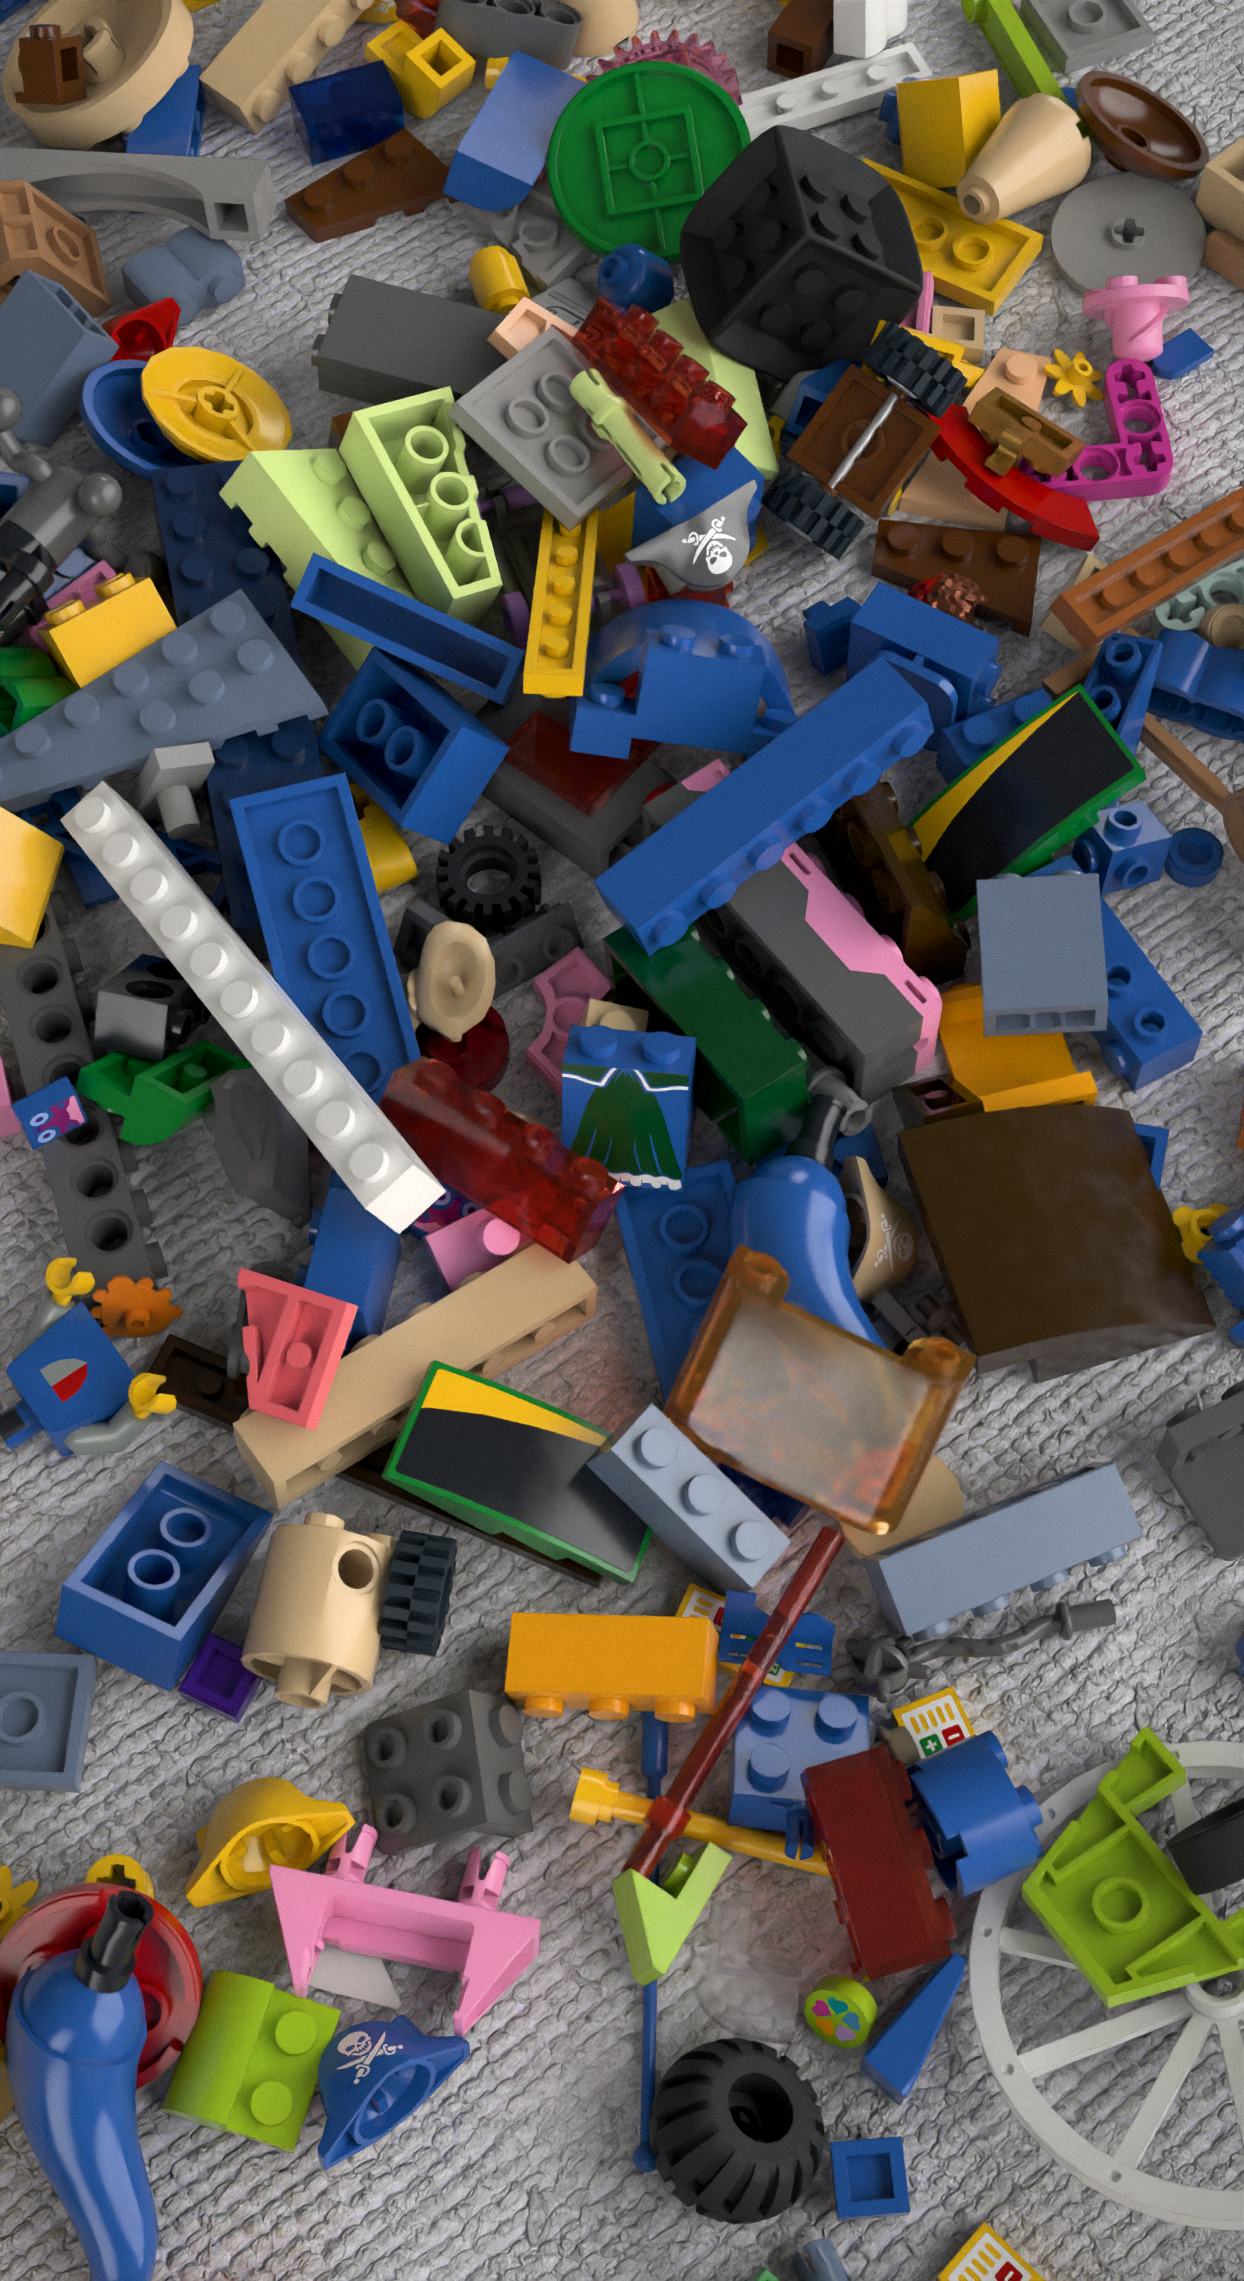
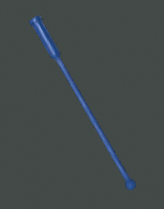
(654, 1768)

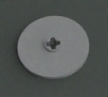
(1093, 218)

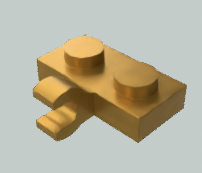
(1024, 433)

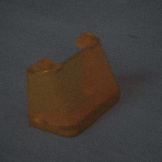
(813, 1401)

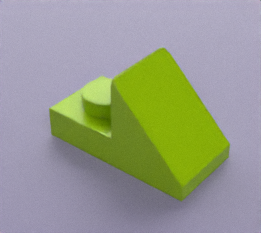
(658, 1920)

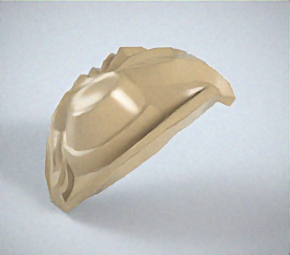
(452, 981)

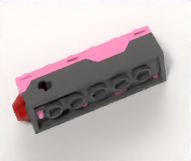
(816, 960)

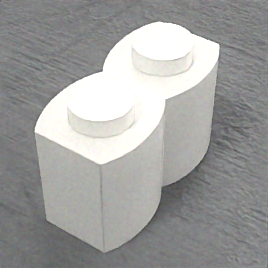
(865, 25)

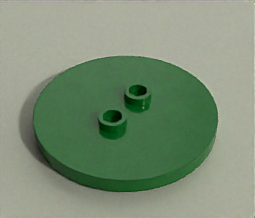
(640, 155)

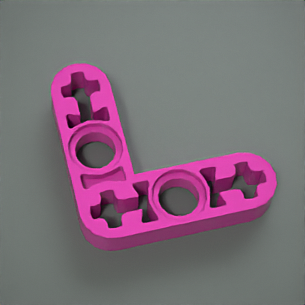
(1123, 456)

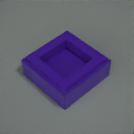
(220, 1679)

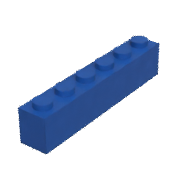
(766, 806)

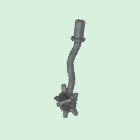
(887, 1664)

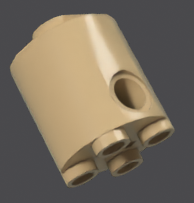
(319, 1611)

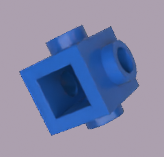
(1123, 847)

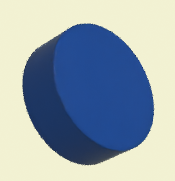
(1194, 857)

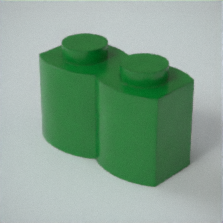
(28, 686)

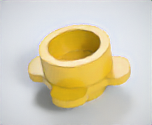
(1189, 1224)

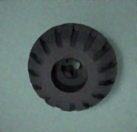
(736, 2131)

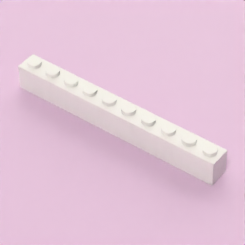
(254, 1010)

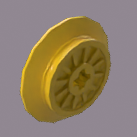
(213, 405)

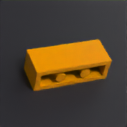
(612, 1665)

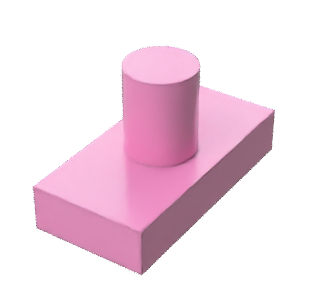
(471, 1246)

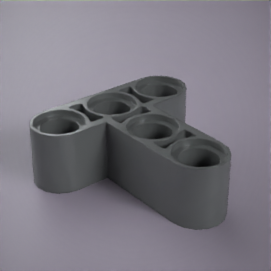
(498, 27)

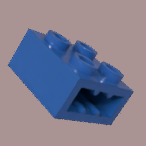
(352, 1261)

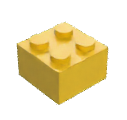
(106, 630)

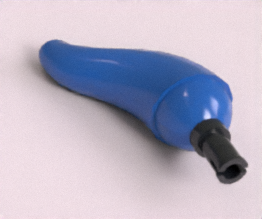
(800, 1219)
(73, 2081)

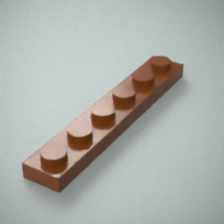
(1153, 572)

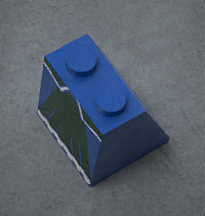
(631, 1103)

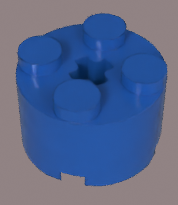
(974, 1814)

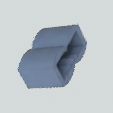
(187, 268)

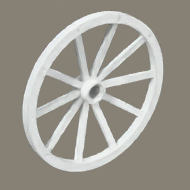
(1223, 2016)

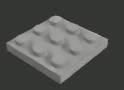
(543, 433)

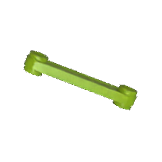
(1015, 50)

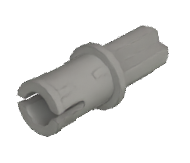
(832, 1082)

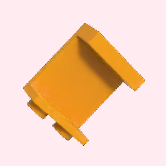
(1010, 1068)

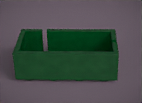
(737, 1047)

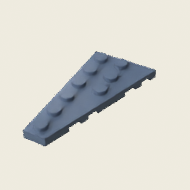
(190, 687)

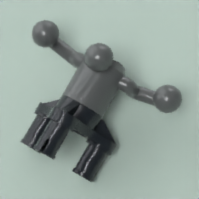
(49, 524)

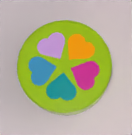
(841, 2011)

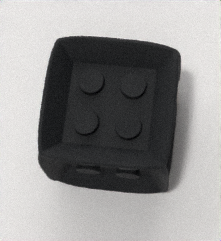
(798, 255)

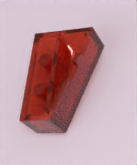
(877, 1863)

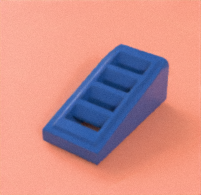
(903, 2046)

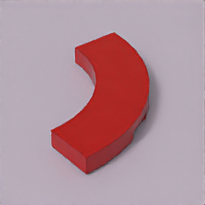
(1052, 513)

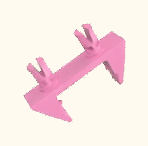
(406, 1927)

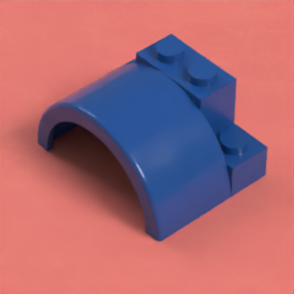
(693, 686)

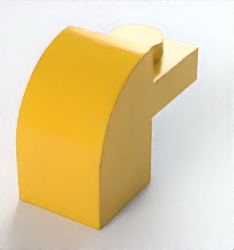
(424, 71)

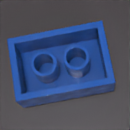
(411, 746)

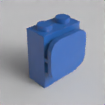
(933, 651)

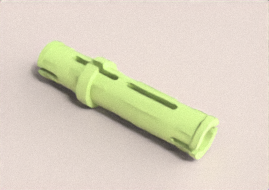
(615, 422)

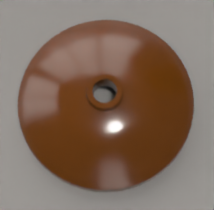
(1139, 128)

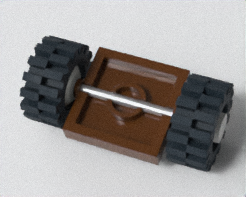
(864, 440)

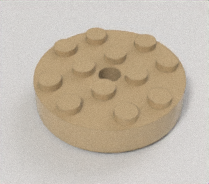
(129, 64)

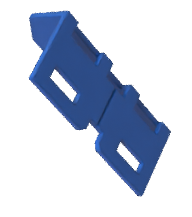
(746, 1619)

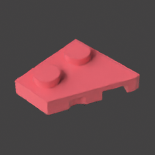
(292, 1347)

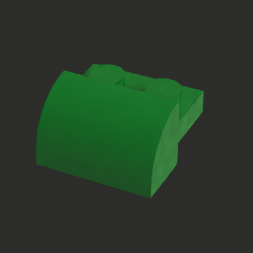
(155, 1094)

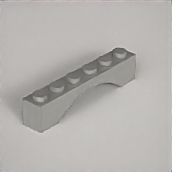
(210, 194)

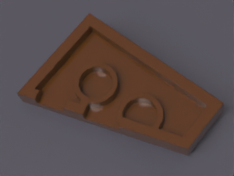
(377, 183)
(996, 561)

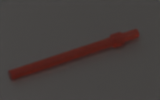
(668, 1814)

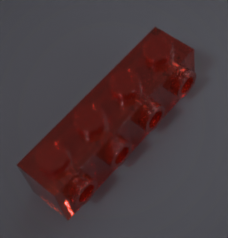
(660, 382)
(501, 1159)

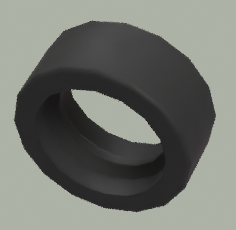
(1211, 1849)

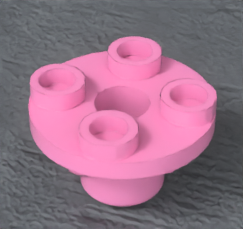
(1136, 312)

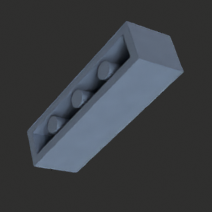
(1003, 1549)

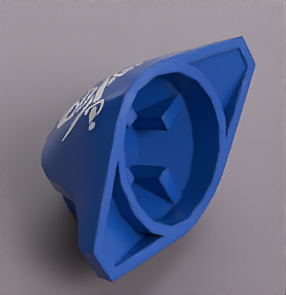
(377, 2079)

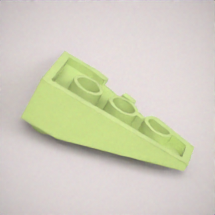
(730, 374)

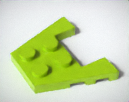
(1119, 1898)

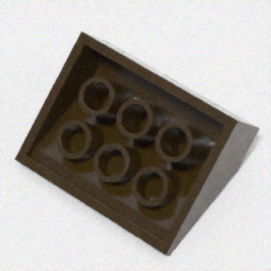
(884, 872)

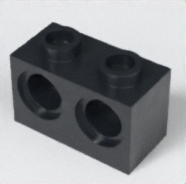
(147, 1010)

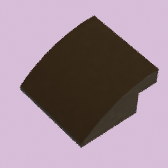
(1052, 1237)

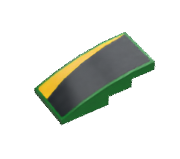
(1025, 798)
(515, 1471)

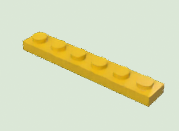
(561, 608)

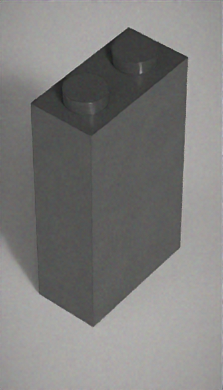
(402, 343)
(586, 841)

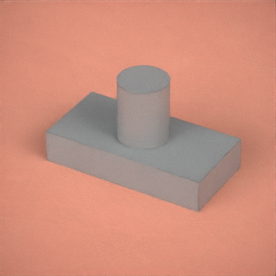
(170, 785)

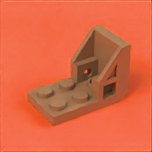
(50, 242)

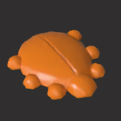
(134, 1308)

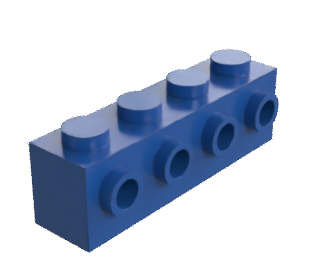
(1146, 1022)

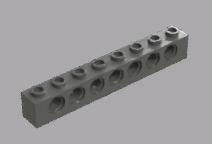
(107, 1159)

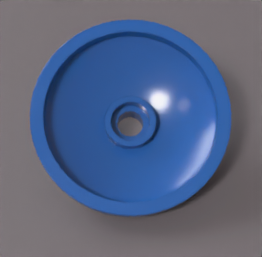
(123, 424)

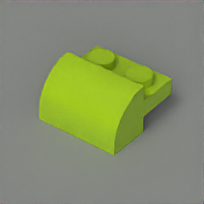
(251, 2060)

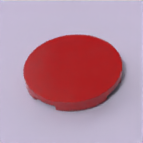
(164, 1966)

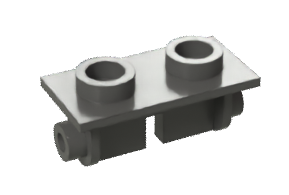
(533, 945)

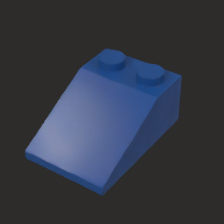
(160, 1575)

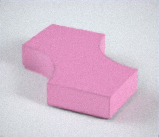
(565, 993)

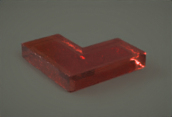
(581, 779)

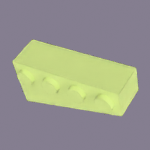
(424, 501)
(311, 505)

